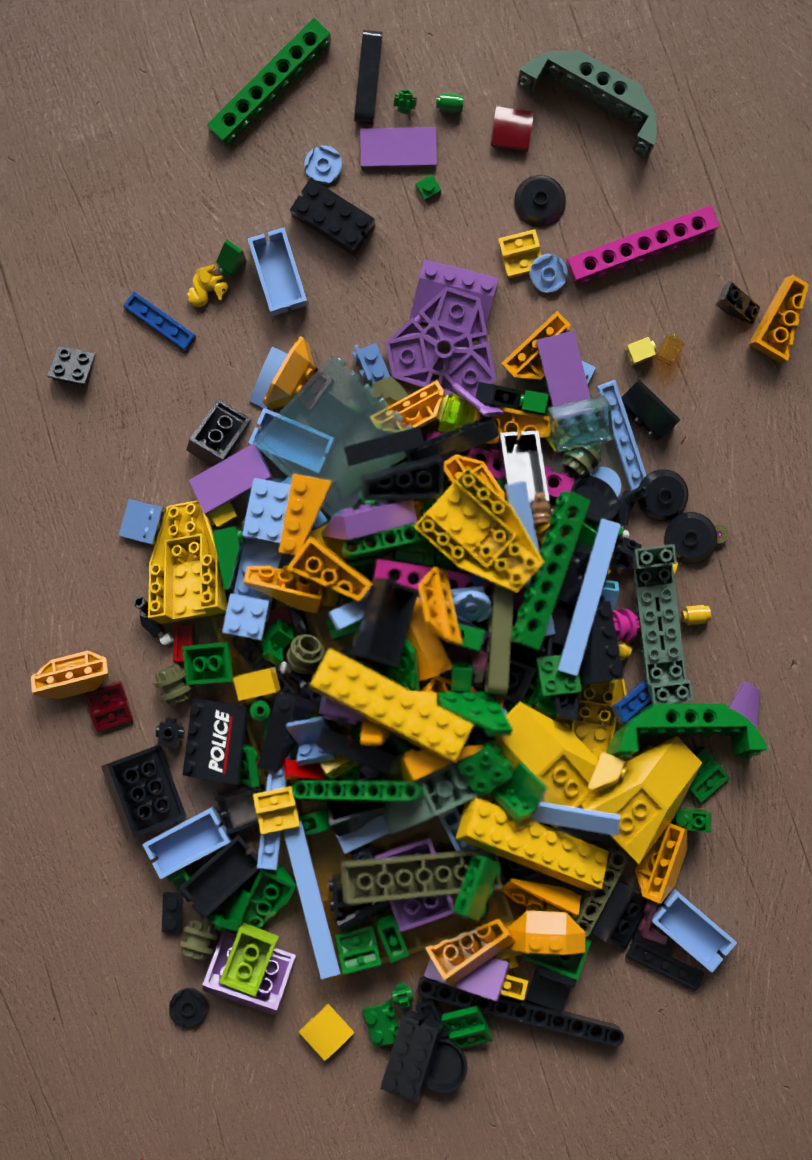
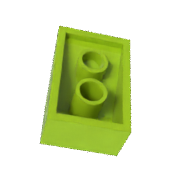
(248, 959)

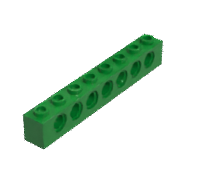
(312, 31)
(558, 565)

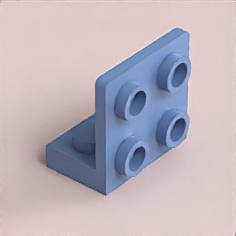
(371, 363)
(142, 521)
(306, 735)

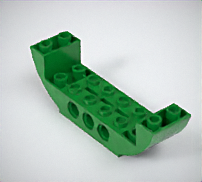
(688, 719)

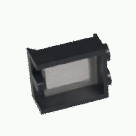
(239, 807)

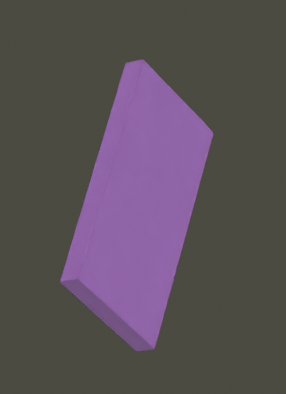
(398, 147)
(563, 368)
(229, 478)
(483, 981)

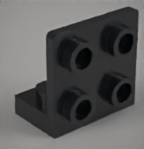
(549, 988)

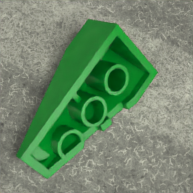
(268, 895)

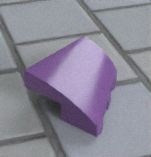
(747, 702)

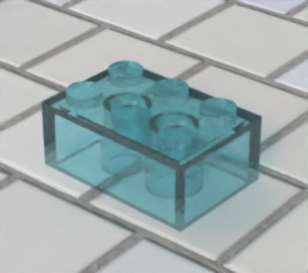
(581, 423)

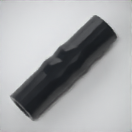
(361, 914)

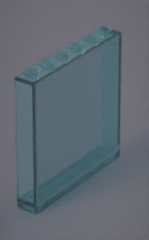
(320, 422)

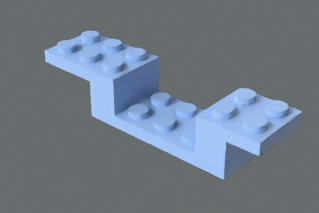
(262, 531)

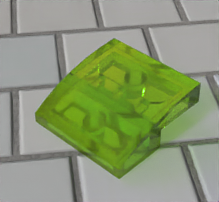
(456, 413)

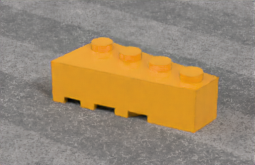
(469, 950)

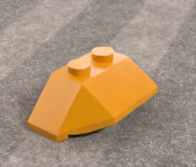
(525, 360)
(292, 375)
(421, 405)
(457, 464)
(439, 606)
(70, 675)
(662, 864)
(547, 933)

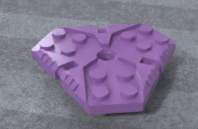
(452, 319)

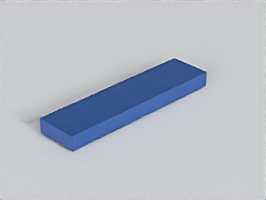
(159, 321)

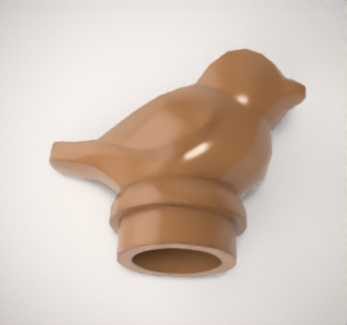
(540, 509)

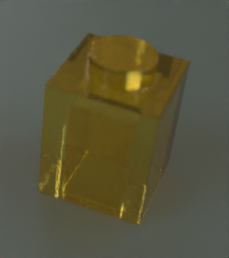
(669, 349)

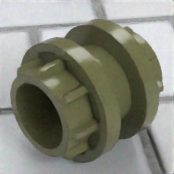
(581, 459)
(305, 654)
(172, 684)
(198, 940)

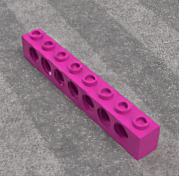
(704, 217)
(564, 479)
(383, 567)

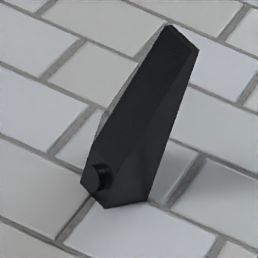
(566, 704)
(278, 739)

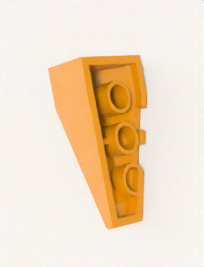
(543, 897)

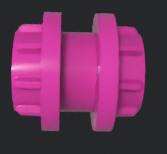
(626, 625)

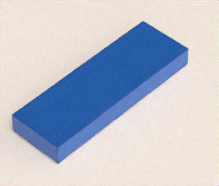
(632, 703)

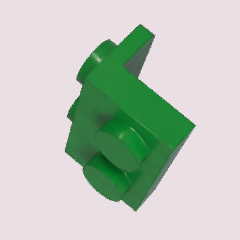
(381, 1023)

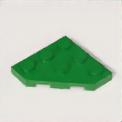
(407, 671)
(477, 709)

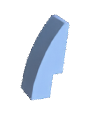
(269, 370)

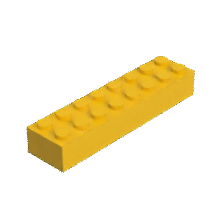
(390, 706)
(532, 845)

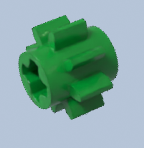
(405, 101)
(402, 995)

